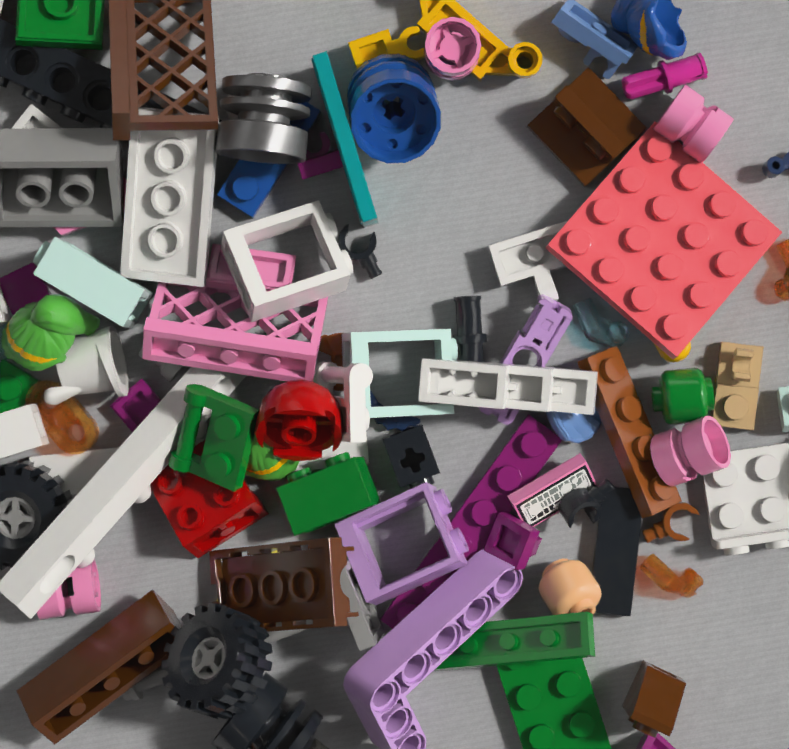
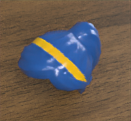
(651, 26)

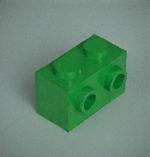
(328, 494)

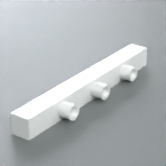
(107, 496)

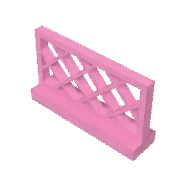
(231, 348)

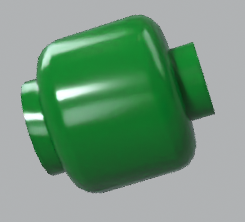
(683, 395)

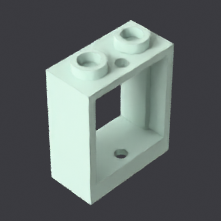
(91, 282)
(356, 351)

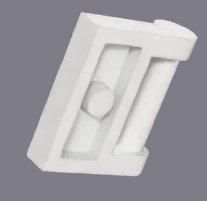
(353, 403)

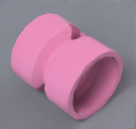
(452, 48)
(693, 124)
(694, 451)
(85, 599)

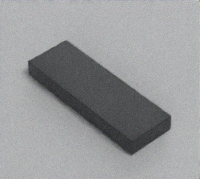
(617, 552)

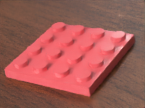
(663, 241)

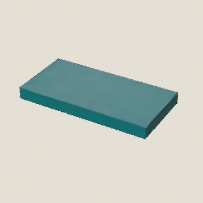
(344, 139)

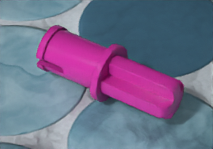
(665, 76)

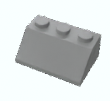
(61, 178)

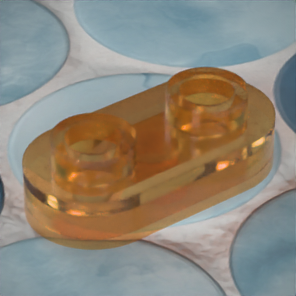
(62, 418)

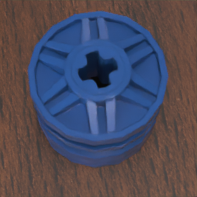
(398, 129)

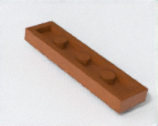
(628, 431)

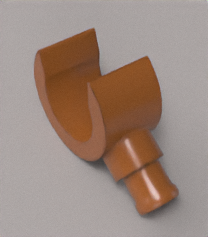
(663, 529)

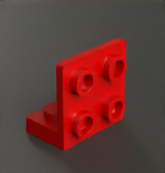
(203, 511)

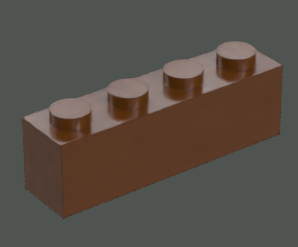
(100, 668)

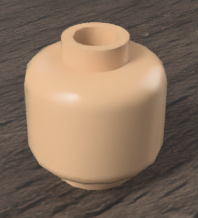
(569, 587)

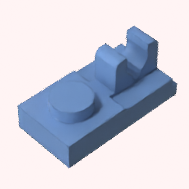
(583, 26)

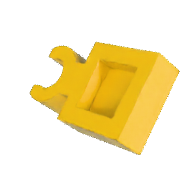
(382, 43)

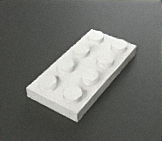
(168, 204)

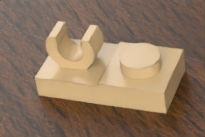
(737, 385)

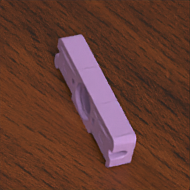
(541, 336)

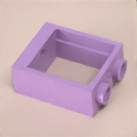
(363, 560)

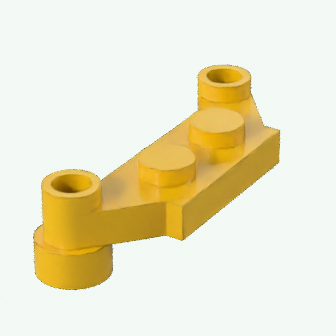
(494, 55)

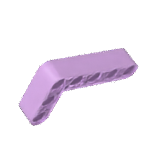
(420, 643)

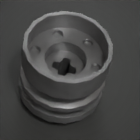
(264, 114)

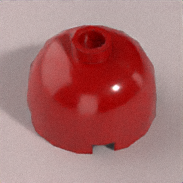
(299, 420)

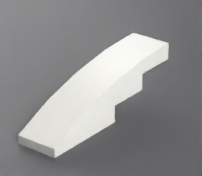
(507, 386)

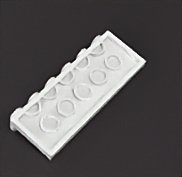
(749, 500)

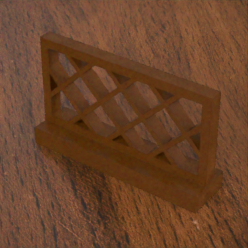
(126, 67)

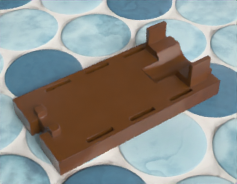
(285, 584)

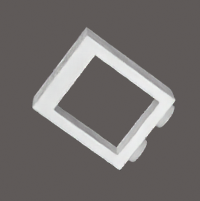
(256, 299)

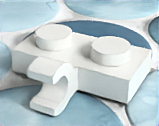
(528, 258)

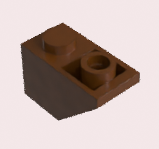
(654, 700)

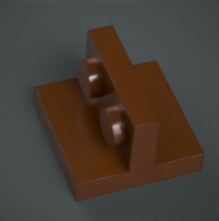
(586, 126)

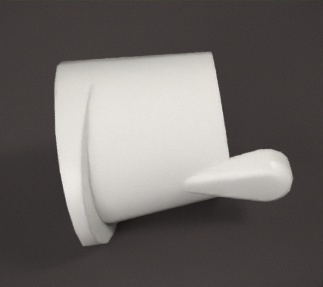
(92, 366)

